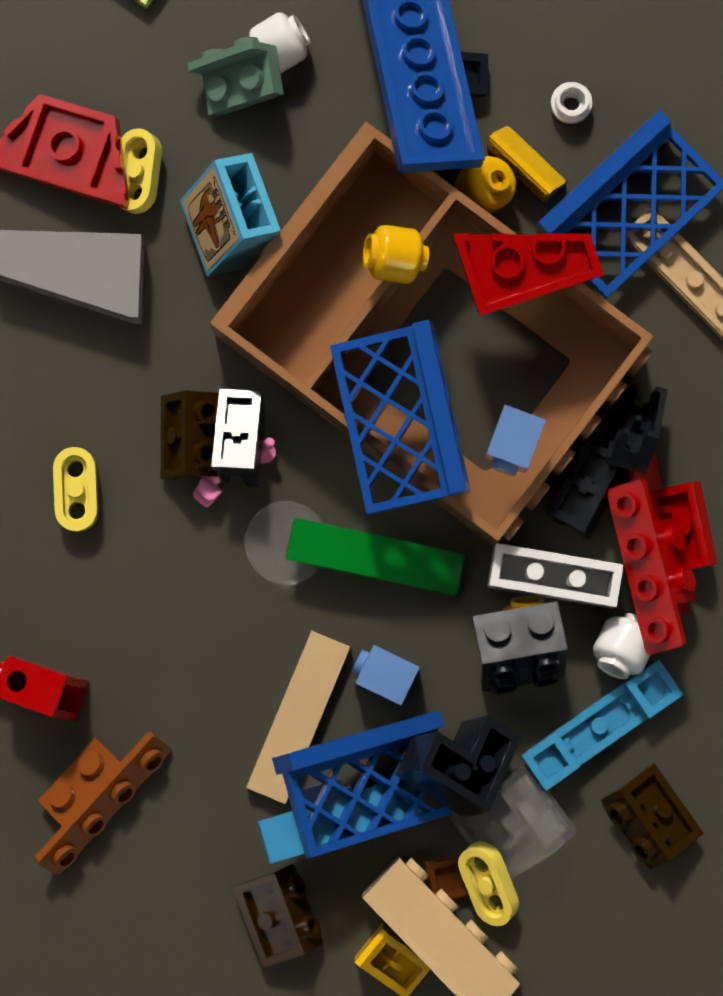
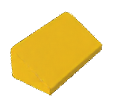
(525, 163)

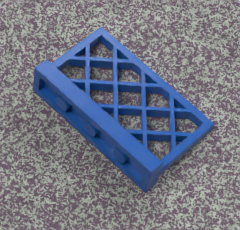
(615, 171)
(437, 410)
(348, 751)

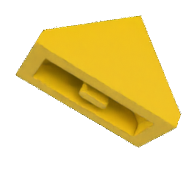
(391, 961)

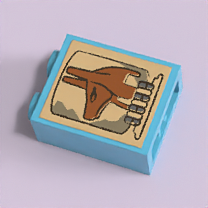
(230, 214)

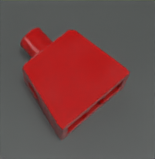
(41, 688)

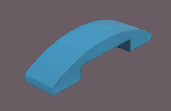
(601, 724)
(282, 838)

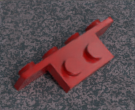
(688, 506)
(653, 564)

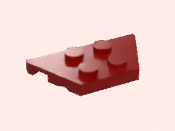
(67, 150)

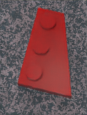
(522, 267)

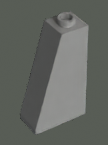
(78, 267)

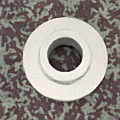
(571, 90)

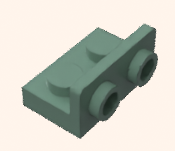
(238, 75)

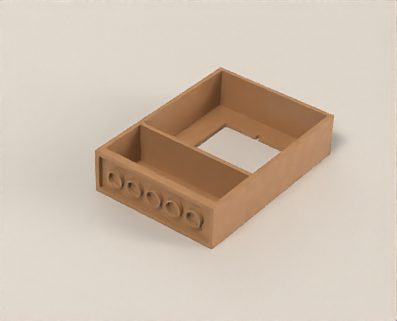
(317, 294)

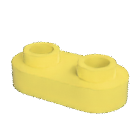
(141, 172)
(75, 490)
(485, 879)

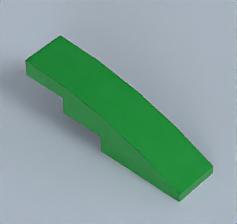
(374, 556)

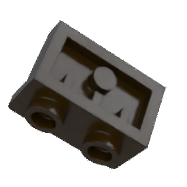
(188, 434)
(652, 817)
(278, 916)

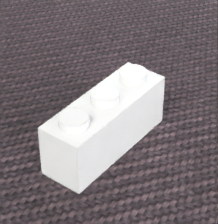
(555, 576)

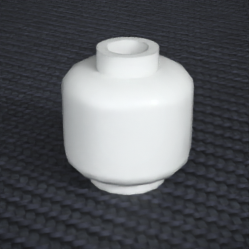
(287, 36)
(621, 647)

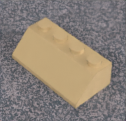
(437, 935)

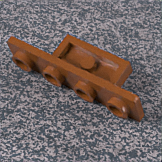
(92, 793)

